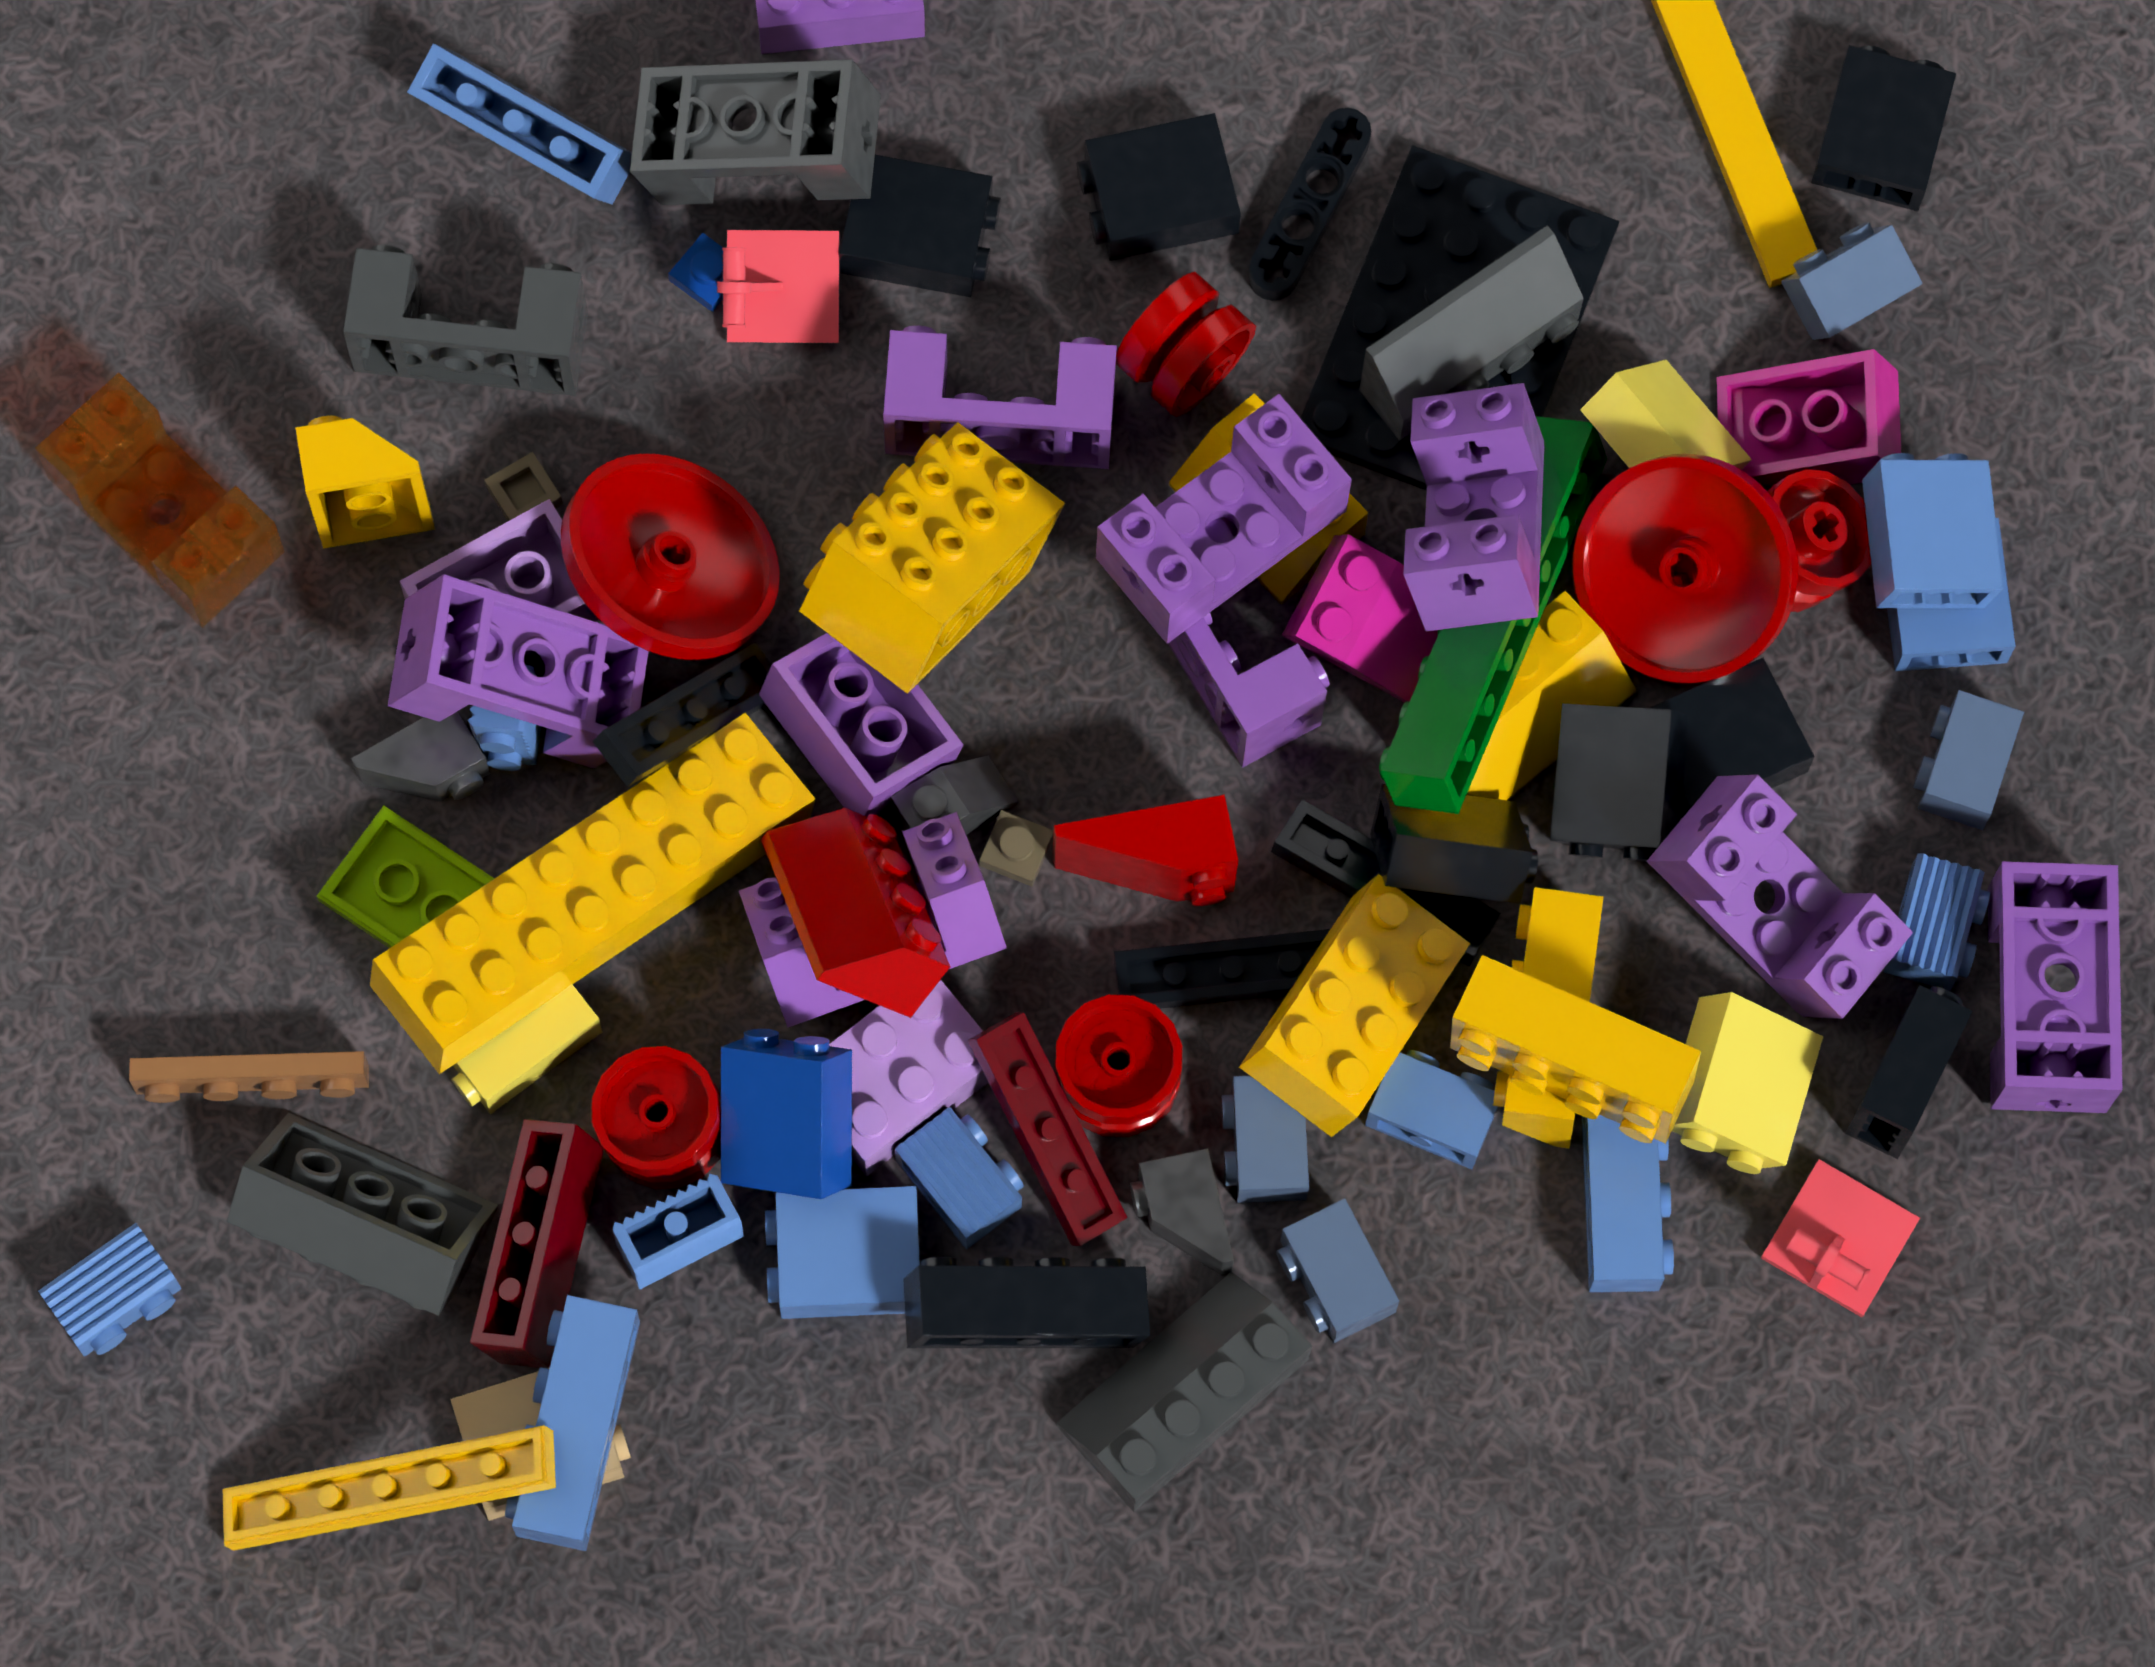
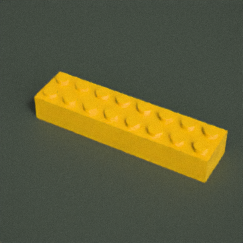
(589, 893)

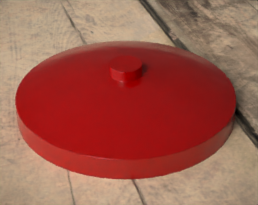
(670, 556)
(1686, 567)

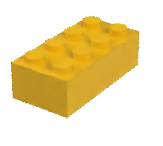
(1354, 1006)
(1573, 1051)

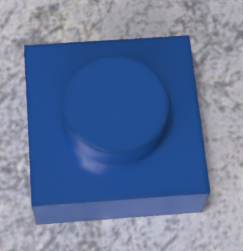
(700, 271)

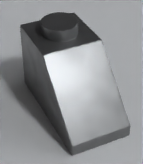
(426, 761)
(966, 787)
(1185, 1207)

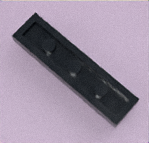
(685, 715)
(1348, 862)
(1216, 969)

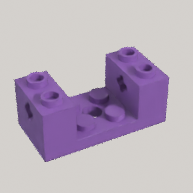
(1023, 430)
(1274, 489)
(1482, 508)
(469, 648)
(1262, 705)
(953, 898)
(1815, 940)
(2053, 1044)

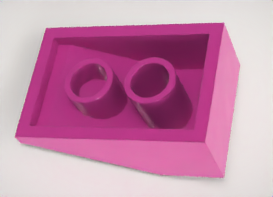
(1814, 415)
(1363, 617)

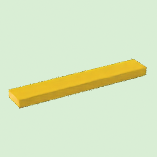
(1737, 135)
(389, 1488)

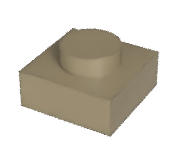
(522, 487)
(1016, 848)

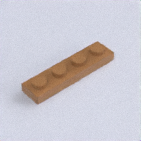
(272, 1074)

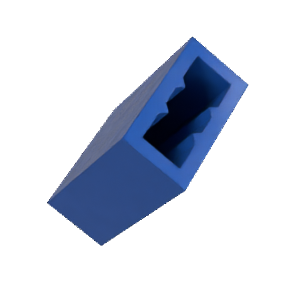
(786, 1114)

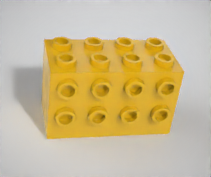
(929, 555)

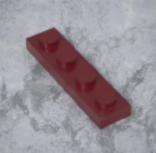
(1047, 1129)

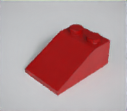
(1161, 850)

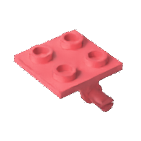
(781, 286)
(1840, 1238)

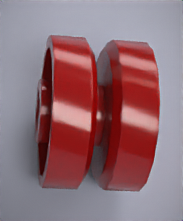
(1185, 343)
(1827, 531)
(1105, 1035)
(626, 1121)

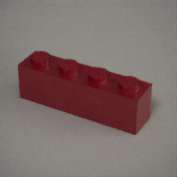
(536, 1242)

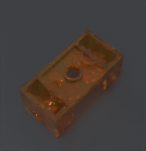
(121, 462)

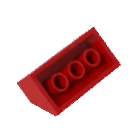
(858, 908)

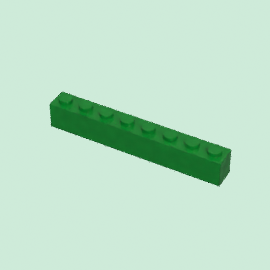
(1475, 666)

